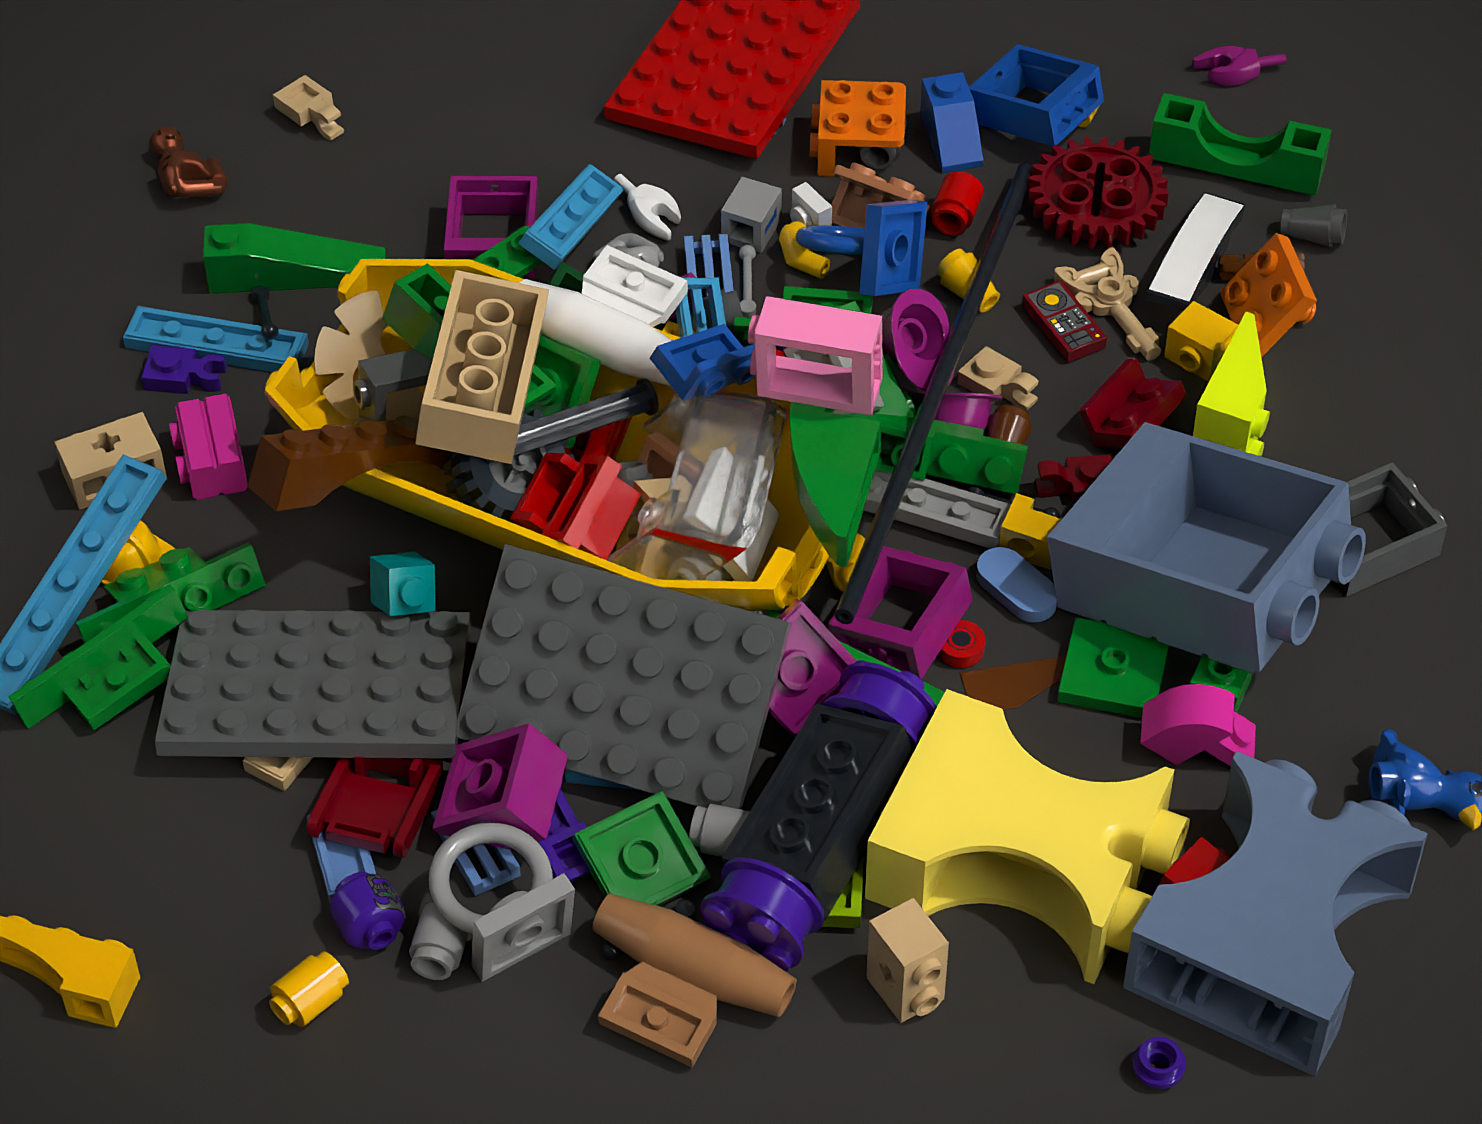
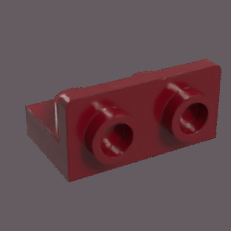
(1127, 403)

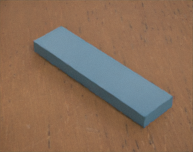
(571, 216)
(236, 341)

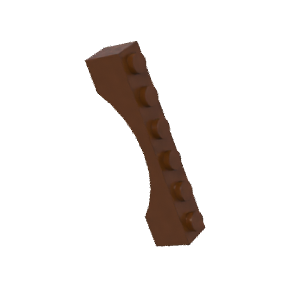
(307, 465)

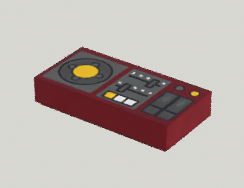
(1064, 321)

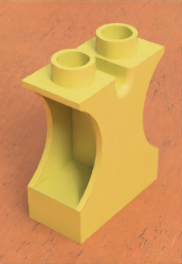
(1002, 829)

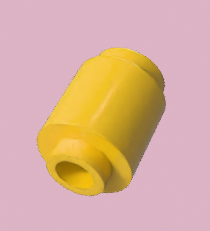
(308, 989)

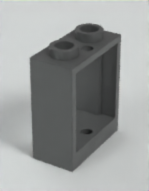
(387, 375)
(1422, 522)

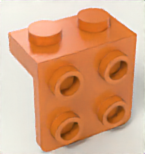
(856, 116)

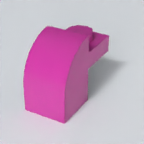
(1195, 720)

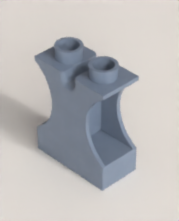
(1257, 937)

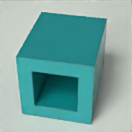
(402, 583)

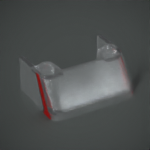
(715, 487)

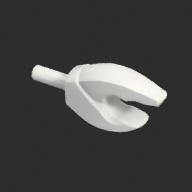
(647, 203)

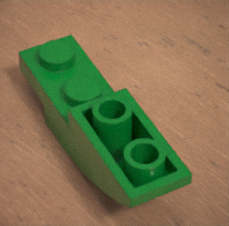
(953, 453)

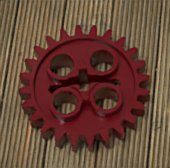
(1131, 192)

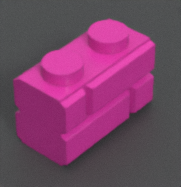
(210, 446)

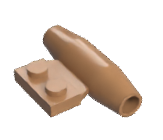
(680, 976)

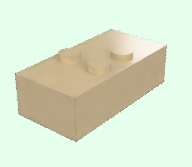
(482, 367)

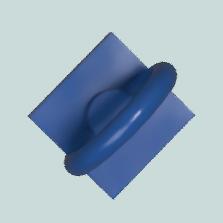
(888, 245)

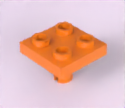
(1273, 290)

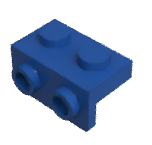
(703, 362)

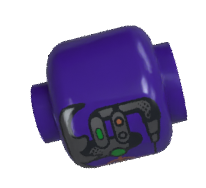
(367, 909)

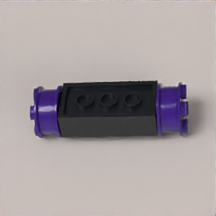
(818, 812)

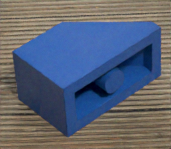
(951, 122)

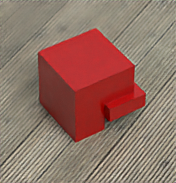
(577, 502)

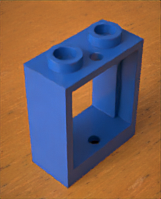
(1072, 86)

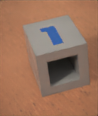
(751, 214)

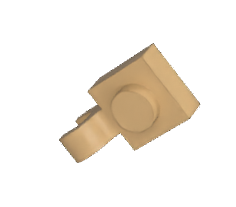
(306, 102)
(997, 375)

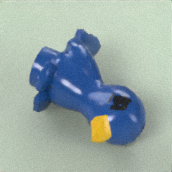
(1415, 783)

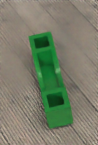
(1191, 138)

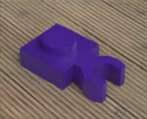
(177, 368)

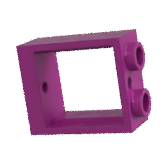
(475, 196)
(903, 648)

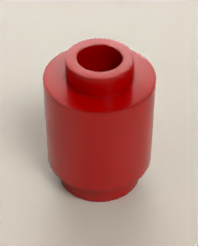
(956, 203)

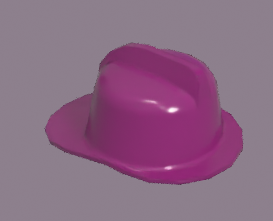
(916, 335)
(964, 408)

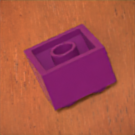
(503, 780)

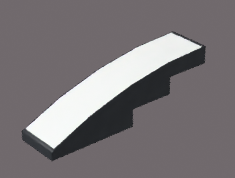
(1195, 251)

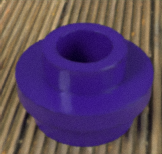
(1162, 1051)

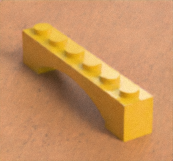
(88, 973)

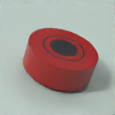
(964, 646)

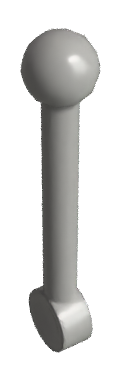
(748, 307)

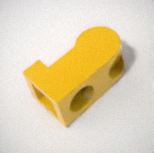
(1027, 531)

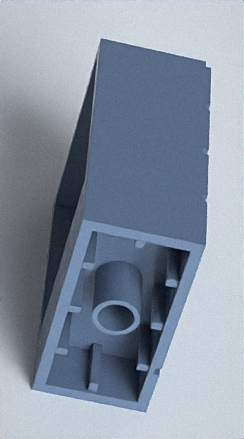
(1205, 547)

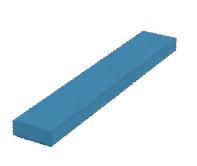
(75, 573)

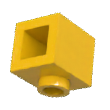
(1198, 340)

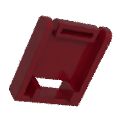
(375, 811)

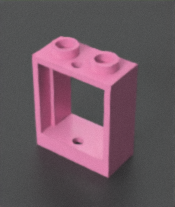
(820, 331)

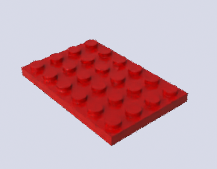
(729, 69)

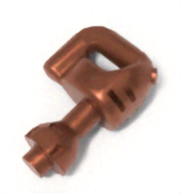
(184, 171)

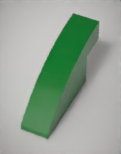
(833, 472)

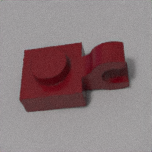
(1071, 479)

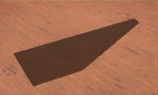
(1013, 684)

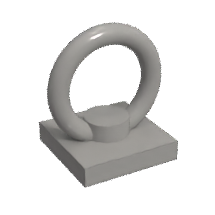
(519, 922)

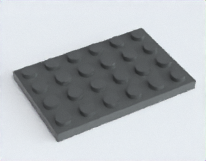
(625, 677)
(315, 684)

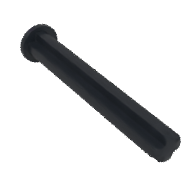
(586, 417)

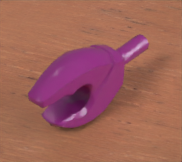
(1234, 64)

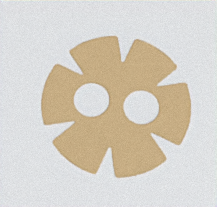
(341, 352)

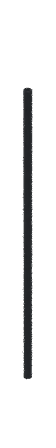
(932, 399)

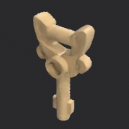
(1111, 298)

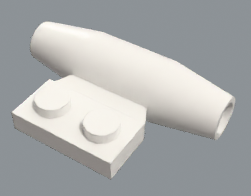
(615, 312)

